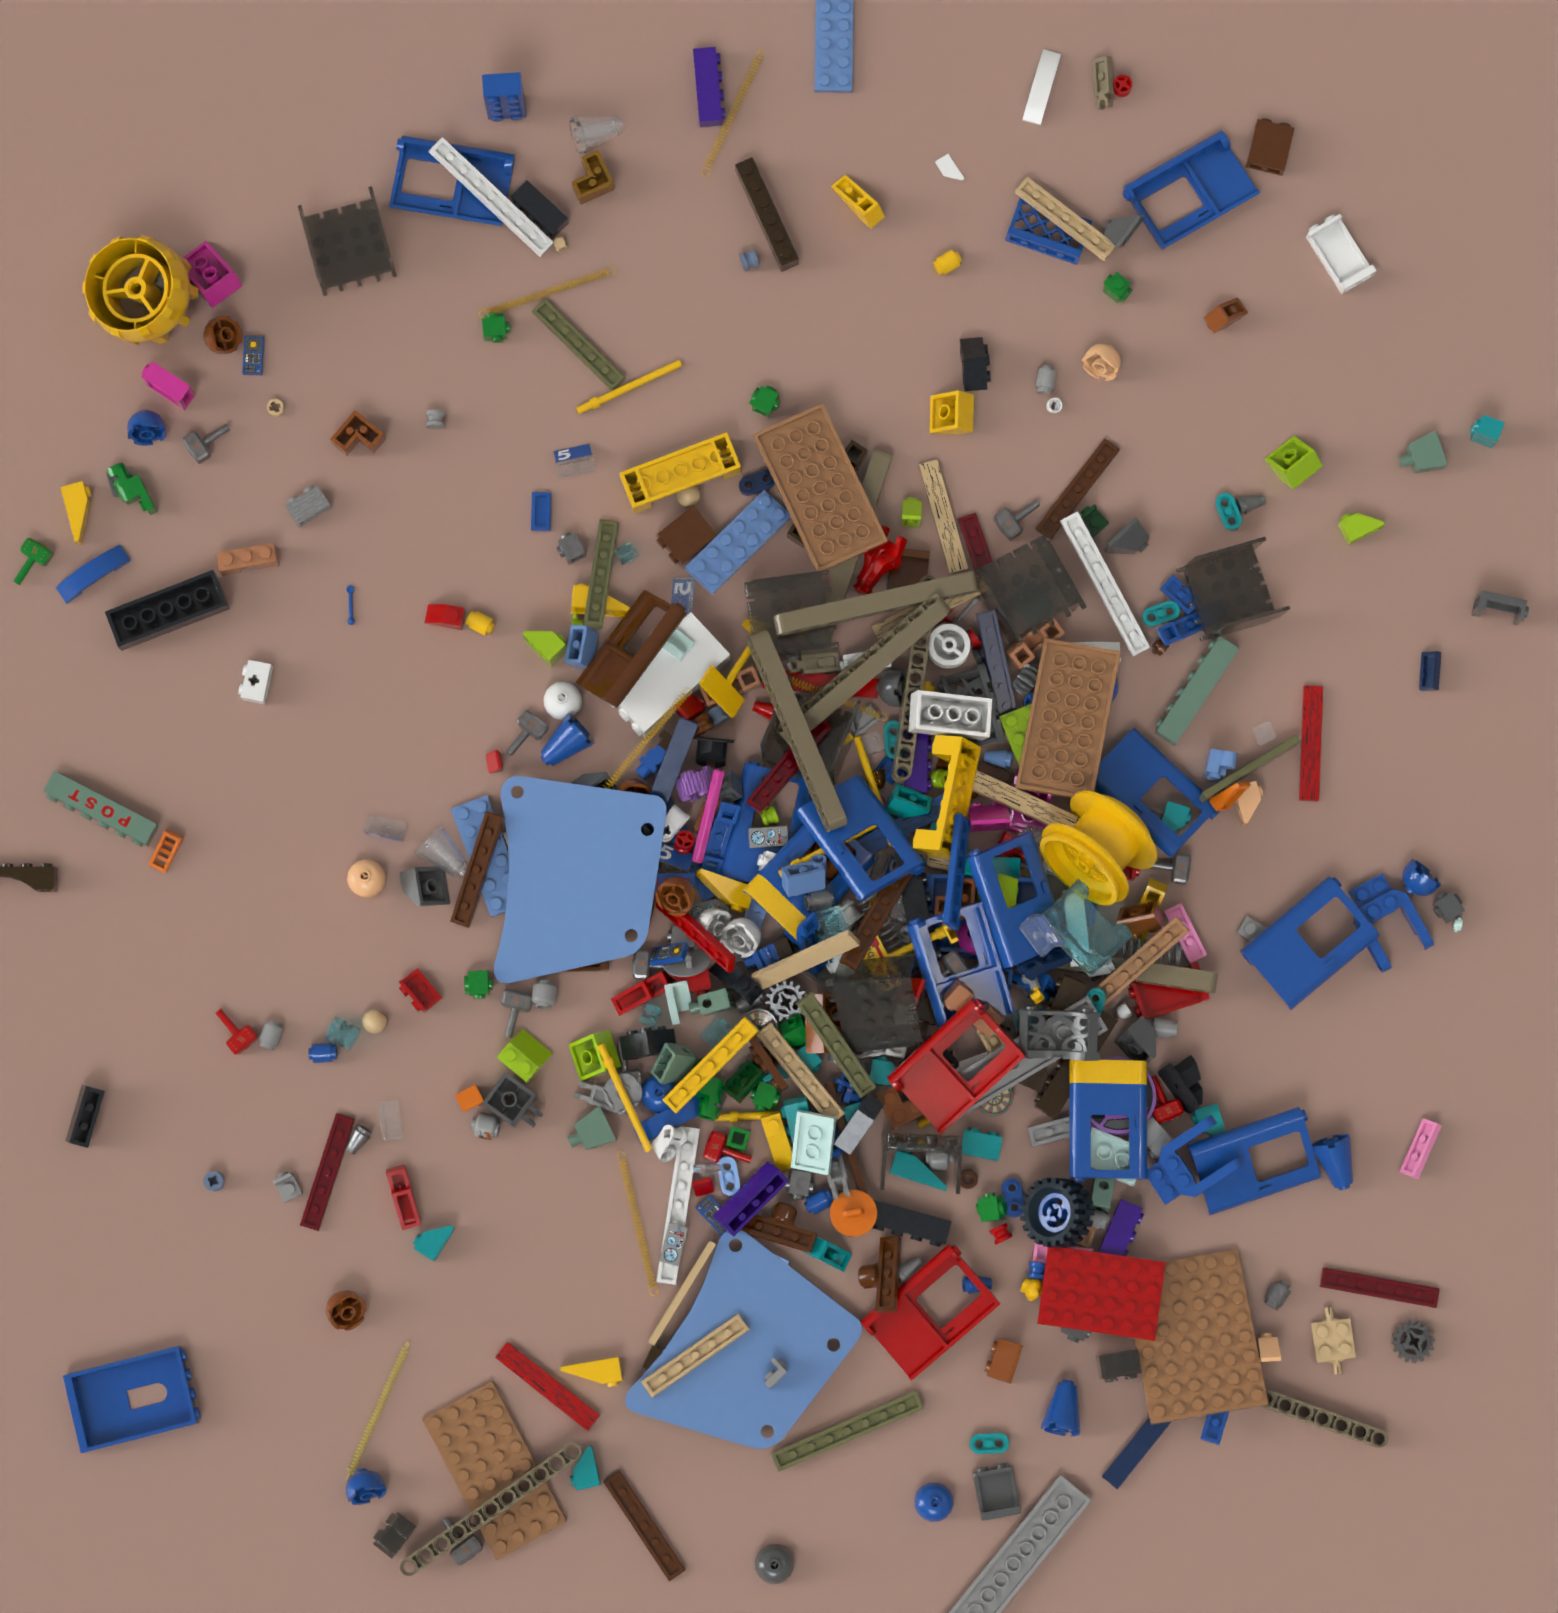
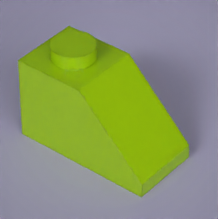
(911, 512)
(1358, 526)

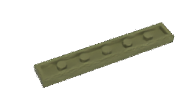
(578, 344)
(600, 574)
(1249, 768)
(836, 1044)

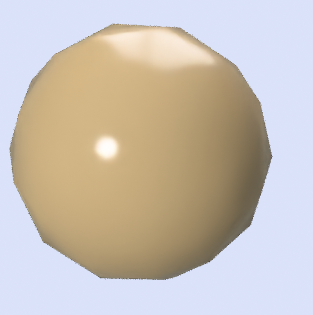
(689, 497)
(374, 1021)

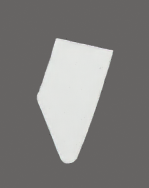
(949, 168)

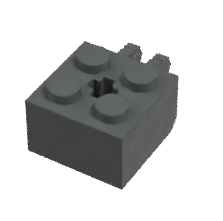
(514, 1112)

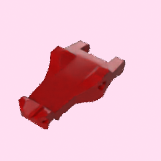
(878, 562)

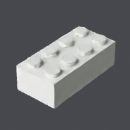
(950, 715)

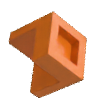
(469, 1098)

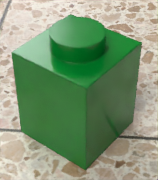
(738, 1138)

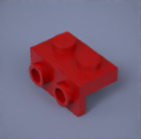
(420, 991)

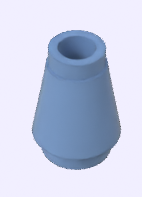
(1000, 758)

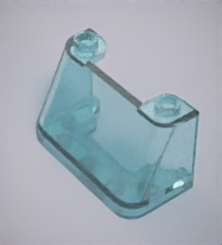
(1084, 930)

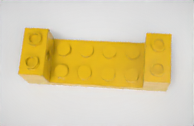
(679, 471)
(962, 769)

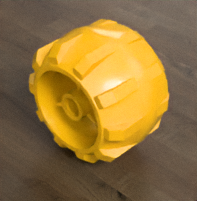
(105, 289)

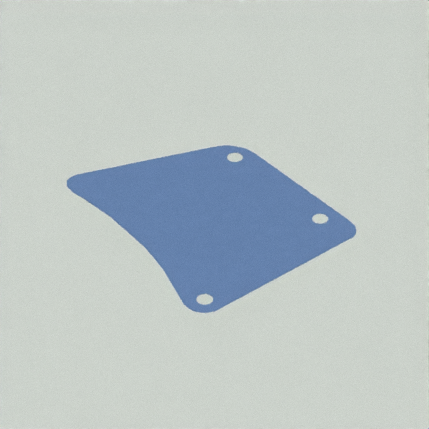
(575, 875)
(786, 1322)

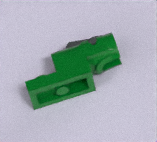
(129, 488)
(711, 1099)

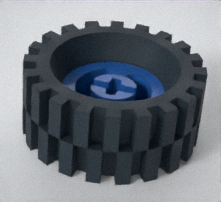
(1043, 1214)

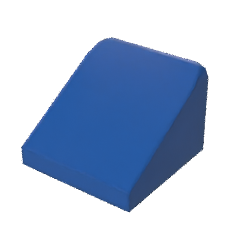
(886, 764)

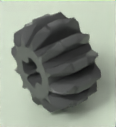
(1026, 679)

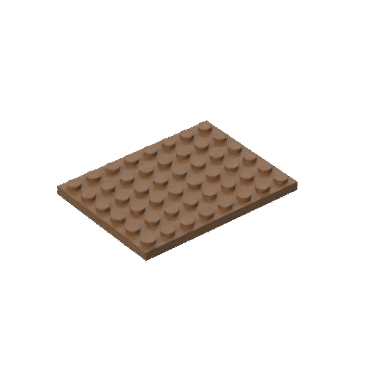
(1203, 1343)

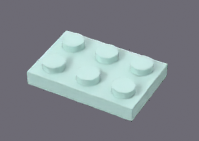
(813, 1142)
(1109, 1153)

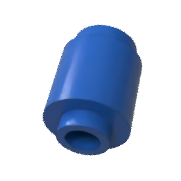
(323, 1052)
(818, 1201)

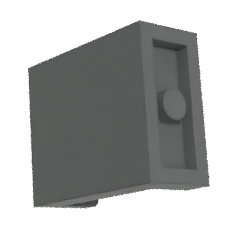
(1502, 603)
(996, 1492)

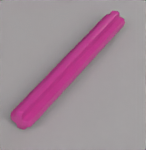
(708, 815)

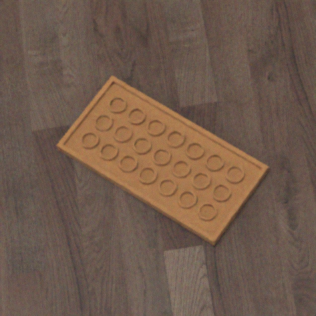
(820, 488)
(1068, 718)
(485, 1458)

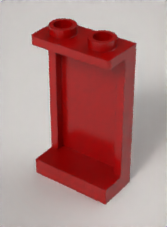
(1158, 1000)

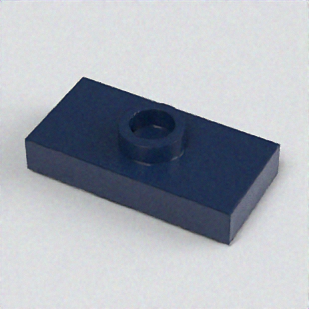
(1430, 671)

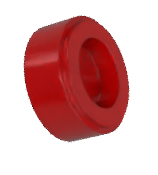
(974, 641)

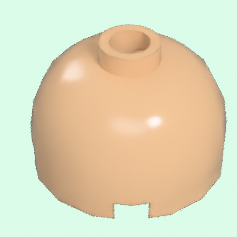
(1102, 361)
(373, 884)

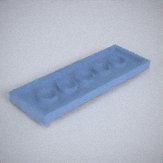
(834, 46)
(738, 542)
(495, 887)

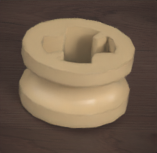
(277, 402)

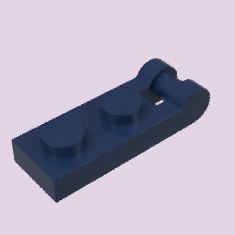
(1037, 965)

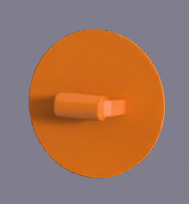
(853, 1214)

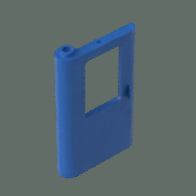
(493, 165)
(1214, 178)
(1131, 772)
(862, 811)
(739, 859)
(1004, 921)
(1289, 961)
(1242, 1186)

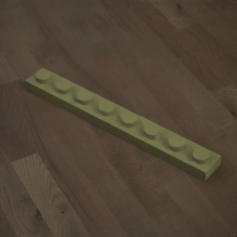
(847, 1431)

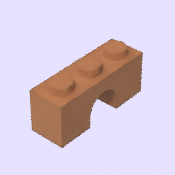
(254, 556)
(1023, 652)
(745, 682)
(959, 994)

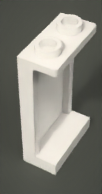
(1339, 253)

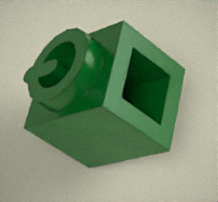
(1117, 287)
(495, 327)
(765, 400)
(478, 984)
(794, 1031)
(765, 1097)
(991, 1207)

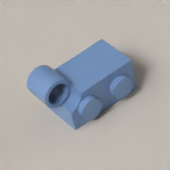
(1217, 763)
(804, 876)

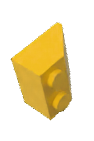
(951, 413)

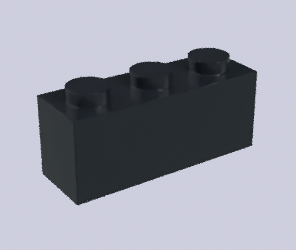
(539, 209)
(84, 1116)

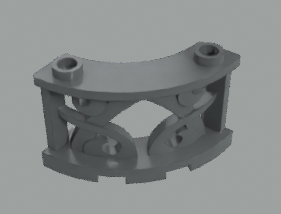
(982, 682)
(1080, 1052)

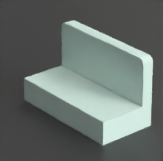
(678, 645)
(678, 999)

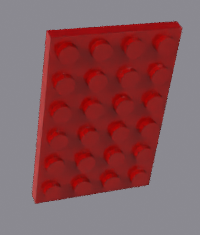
(1101, 1293)

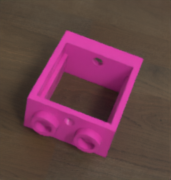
(167, 385)

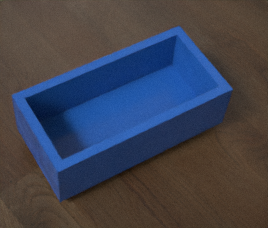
(504, 96)

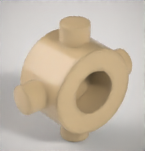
(559, 244)

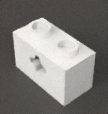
(259, 692)

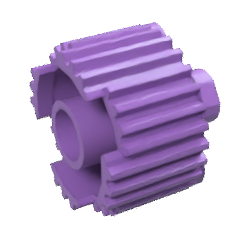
(694, 784)

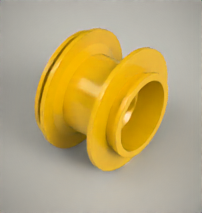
(1098, 846)

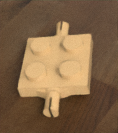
(1333, 1340)

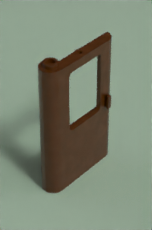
(614, 669)

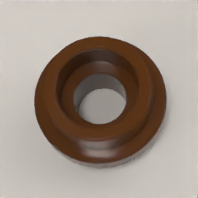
(1159, 647)
(974, 1179)

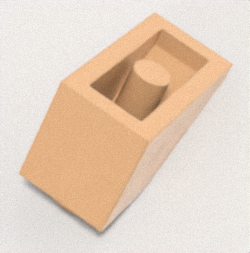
(1248, 802)
(1268, 1348)

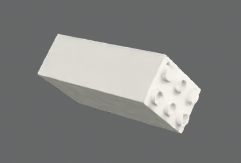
(669, 677)

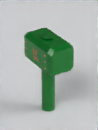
(37, 553)

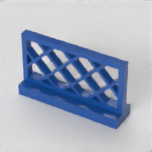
(1040, 243)

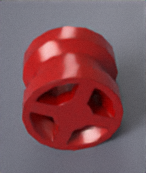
(1120, 82)
(682, 838)
(1001, 1233)

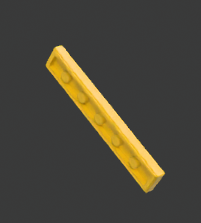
(710, 1065)

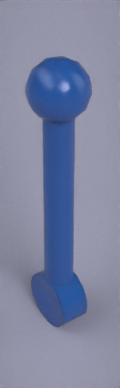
(350, 589)

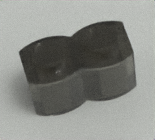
(394, 1535)

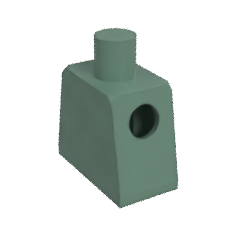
(1424, 454)
(721, 1000)
(673, 1063)
(592, 1131)
(1101, 1198)

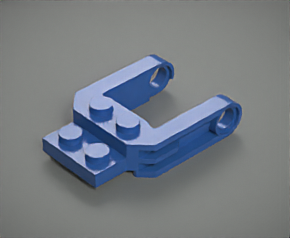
(1376, 901)
(1171, 1174)

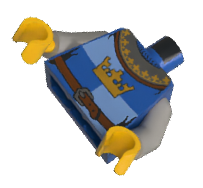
(1038, 989)

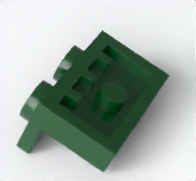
(1093, 520)
(743, 1081)

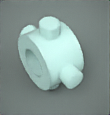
(1457, 924)

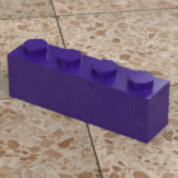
(707, 86)
(921, 764)
(750, 1198)
(1121, 1229)

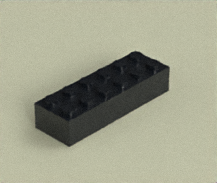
(167, 610)

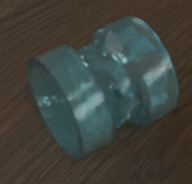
(650, 1010)

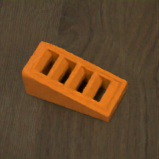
(1225, 799)
(167, 833)

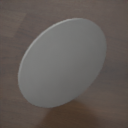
(695, 963)

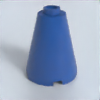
(566, 741)
(1336, 1159)
(1063, 1411)

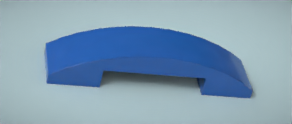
(92, 572)
(1179, 629)
(719, 836)
(807, 937)
(655, 1124)

